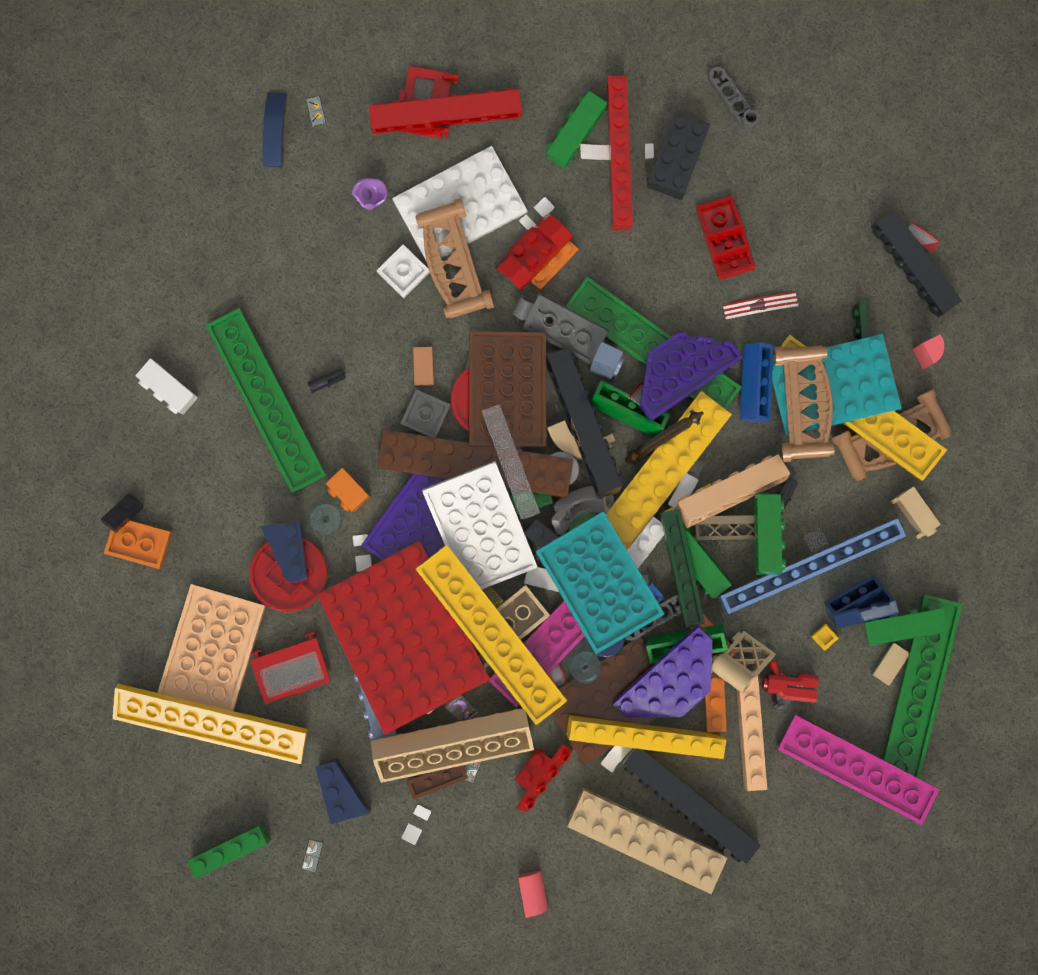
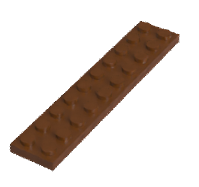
(451, 458)

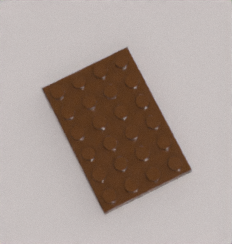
(511, 373)
(596, 697)

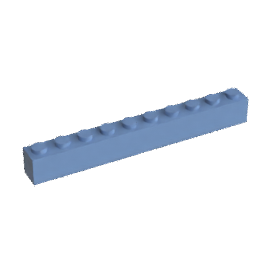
(811, 566)

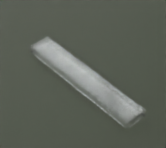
(510, 462)

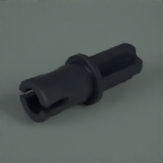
(326, 380)
(787, 491)

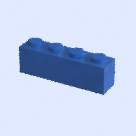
(756, 382)

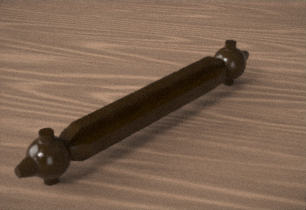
(664, 436)

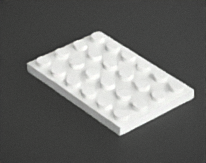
(485, 193)
(481, 525)

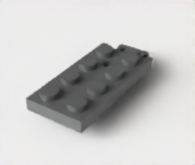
(568, 327)

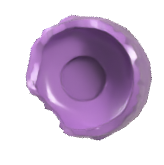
(369, 192)

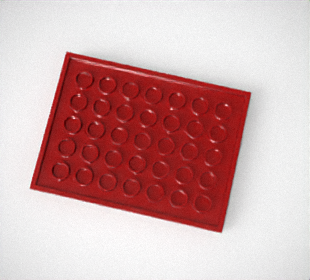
(401, 640)

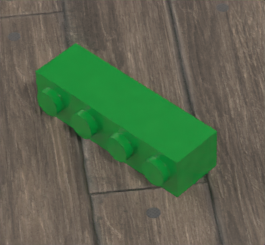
(576, 130)
(619, 406)
(769, 534)
(706, 568)
(908, 626)
(660, 644)
(228, 850)

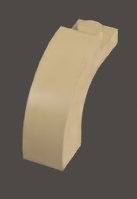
(565, 441)

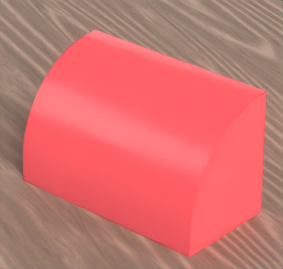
(929, 351)
(533, 893)

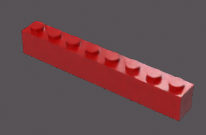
(445, 111)
(619, 153)

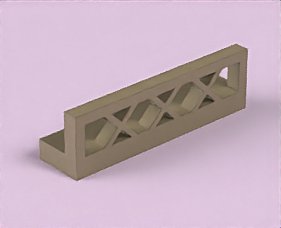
(726, 520)

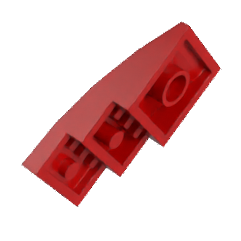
(725, 237)

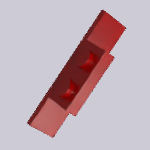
(538, 773)

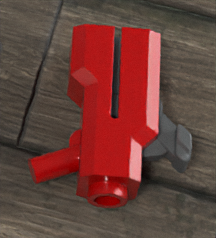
(790, 688)

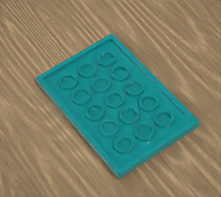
(858, 380)
(600, 582)

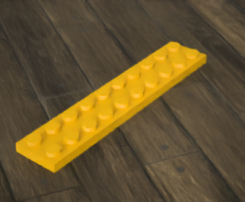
(894, 436)
(665, 471)
(491, 634)
(209, 723)

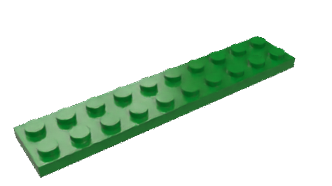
(637, 334)
(266, 400)
(920, 692)

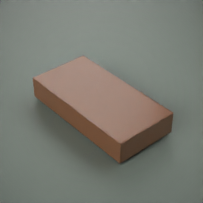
(423, 366)

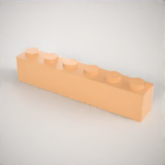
(733, 490)
(751, 737)

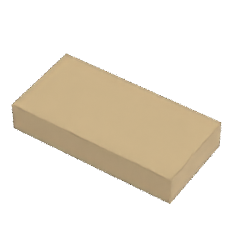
(890, 664)

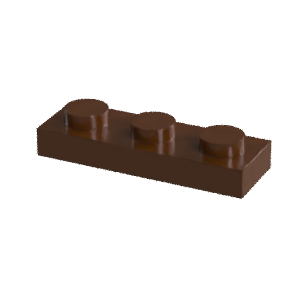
(436, 780)

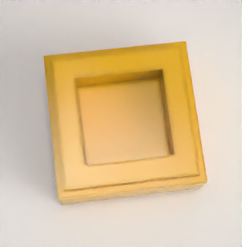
(824, 637)

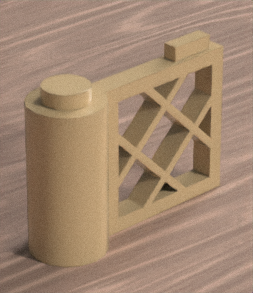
(735, 670)

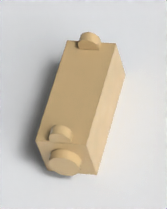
(917, 512)

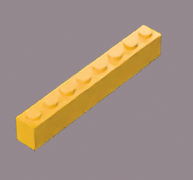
(646, 737)

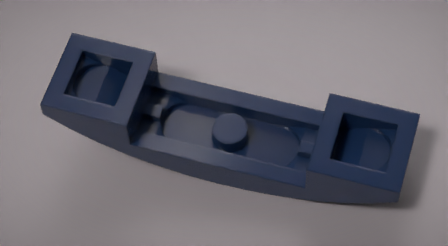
(273, 129)

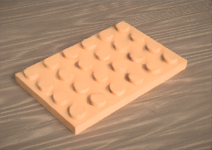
(211, 648)

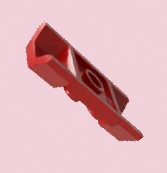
(534, 251)

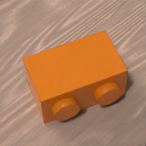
(347, 490)

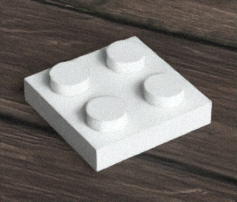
(403, 271)

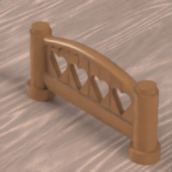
(448, 218)
(800, 444)
(854, 446)

